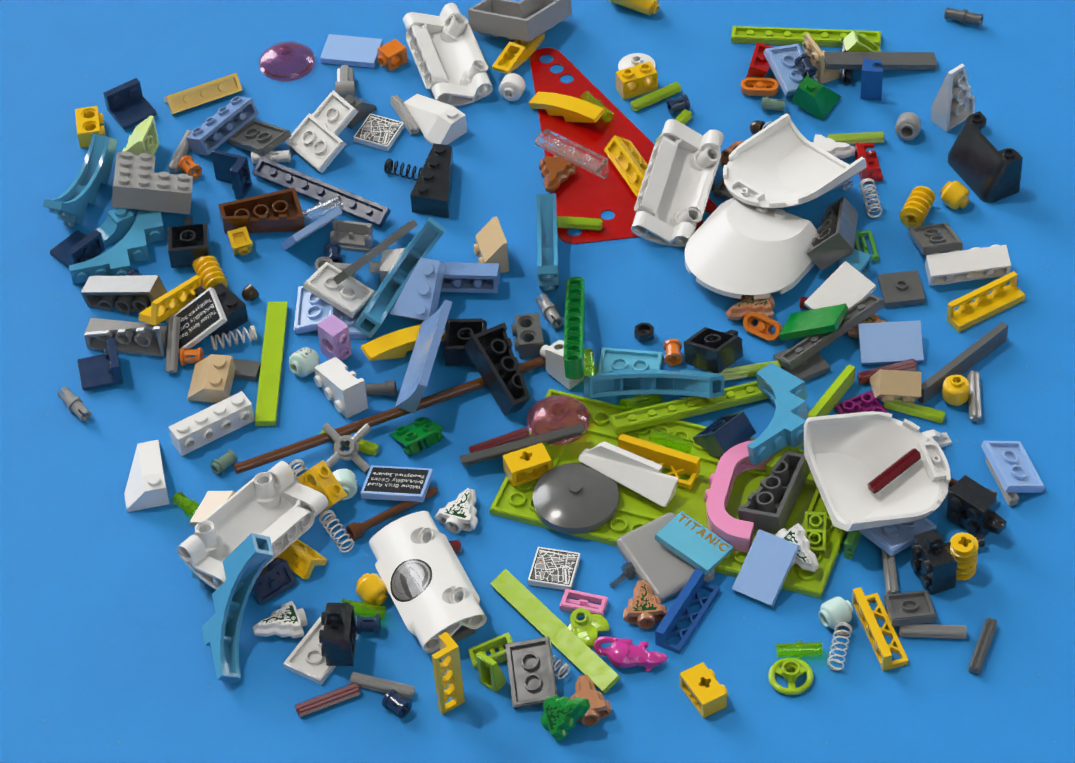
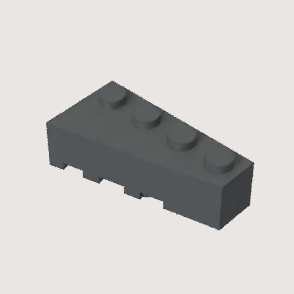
(835, 234)
(123, 293)
(777, 494)

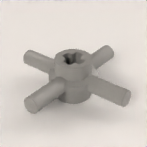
(352, 441)

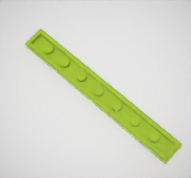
(791, 36)
(271, 364)
(684, 408)
(821, 408)
(550, 625)

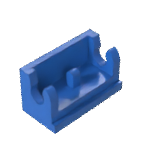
(871, 80)

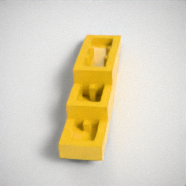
(516, 54)
(569, 107)
(393, 344)

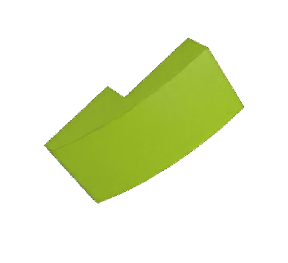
(816, 530)

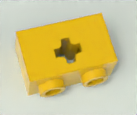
(526, 464)
(703, 690)

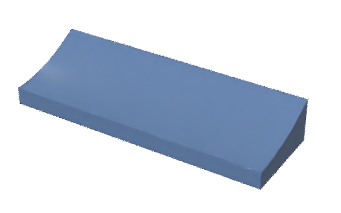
(423, 359)

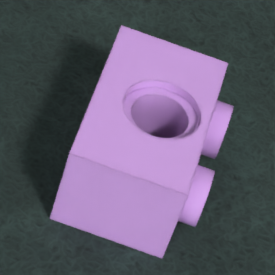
(334, 338)

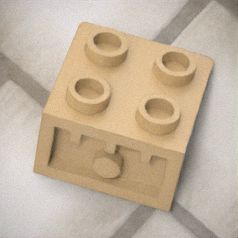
(817, 59)

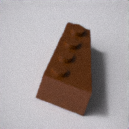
(264, 213)

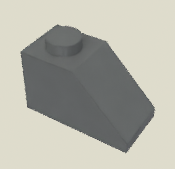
(362, 106)

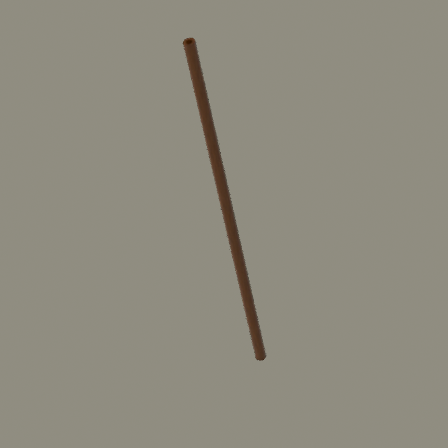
(374, 420)

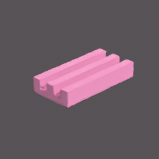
(570, 605)

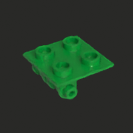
(417, 434)

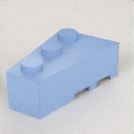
(421, 292)

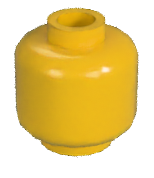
(955, 195)
(956, 390)
(371, 589)

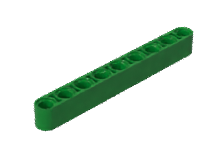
(574, 328)

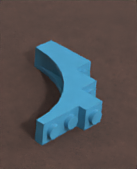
(83, 191)
(547, 241)
(132, 248)
(397, 277)
(654, 382)
(790, 414)
(230, 599)

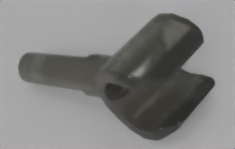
(628, 572)

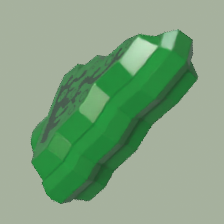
(562, 715)

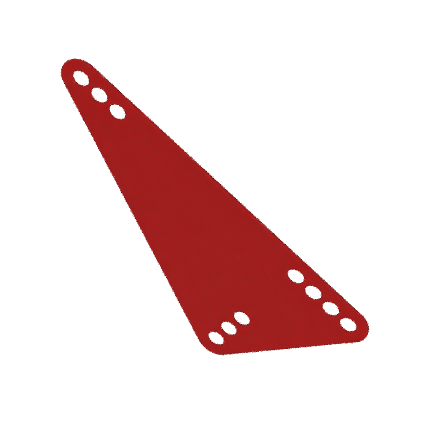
(584, 192)

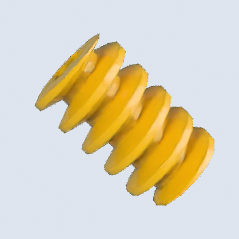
(917, 206)
(210, 272)
(965, 551)

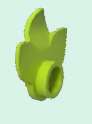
(589, 627)

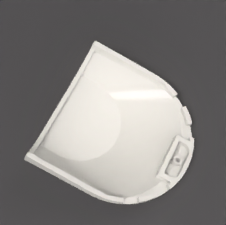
(784, 168)
(750, 250)
(855, 449)

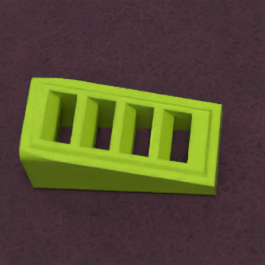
(857, 43)
(491, 645)
(490, 673)

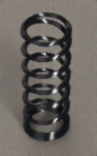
(389, 164)

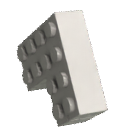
(519, 19)
(142, 189)

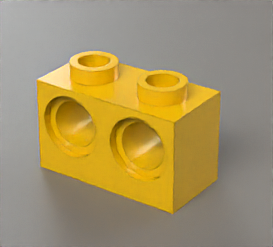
(636, 80)
(88, 123)
(323, 480)

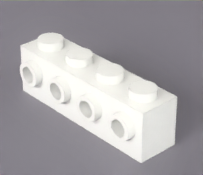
(967, 265)
(211, 423)

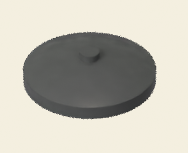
(575, 498)

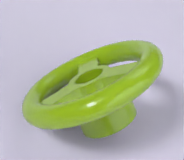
(790, 670)

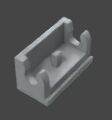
(352, 235)

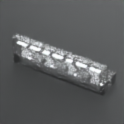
(573, 153)

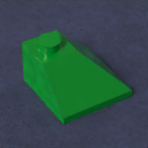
(815, 98)

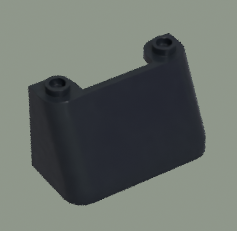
(981, 166)

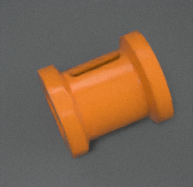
(191, 166)
(184, 353)
(673, 356)

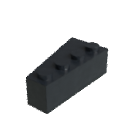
(433, 185)
(498, 367)

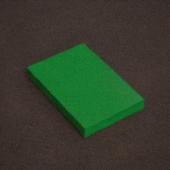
(813, 322)

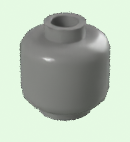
(908, 126)

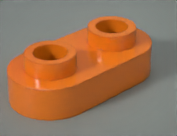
(759, 86)
(763, 327)

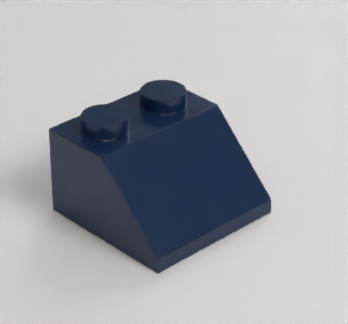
(725, 433)

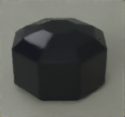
(644, 332)

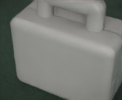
(656, 563)

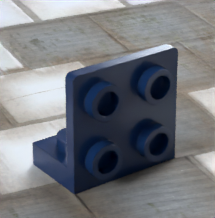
(128, 104)
(234, 170)
(78, 247)
(101, 369)
(273, 581)

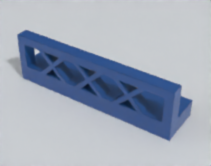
(680, 607)

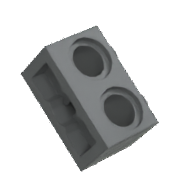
(529, 335)

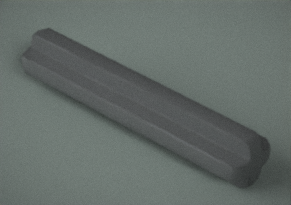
(982, 646)

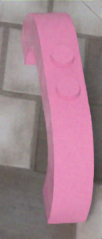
(731, 464)

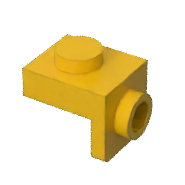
(240, 241)

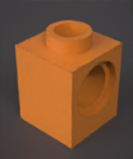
(392, 55)

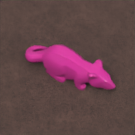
(625, 654)

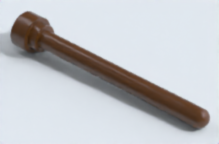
(356, 530)

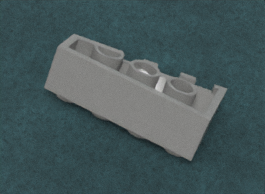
(129, 336)

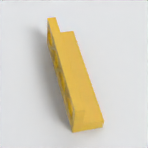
(203, 93)
(627, 161)
(170, 302)
(985, 304)
(676, 461)
(302, 558)
(875, 633)
(452, 674)

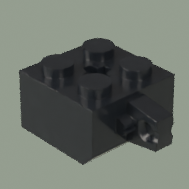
(188, 243)
(232, 306)
(456, 336)
(713, 349)
(973, 508)
(933, 562)
(338, 634)

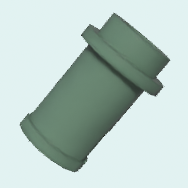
(773, 104)
(219, 465)

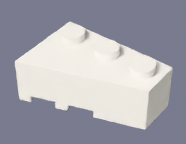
(341, 387)

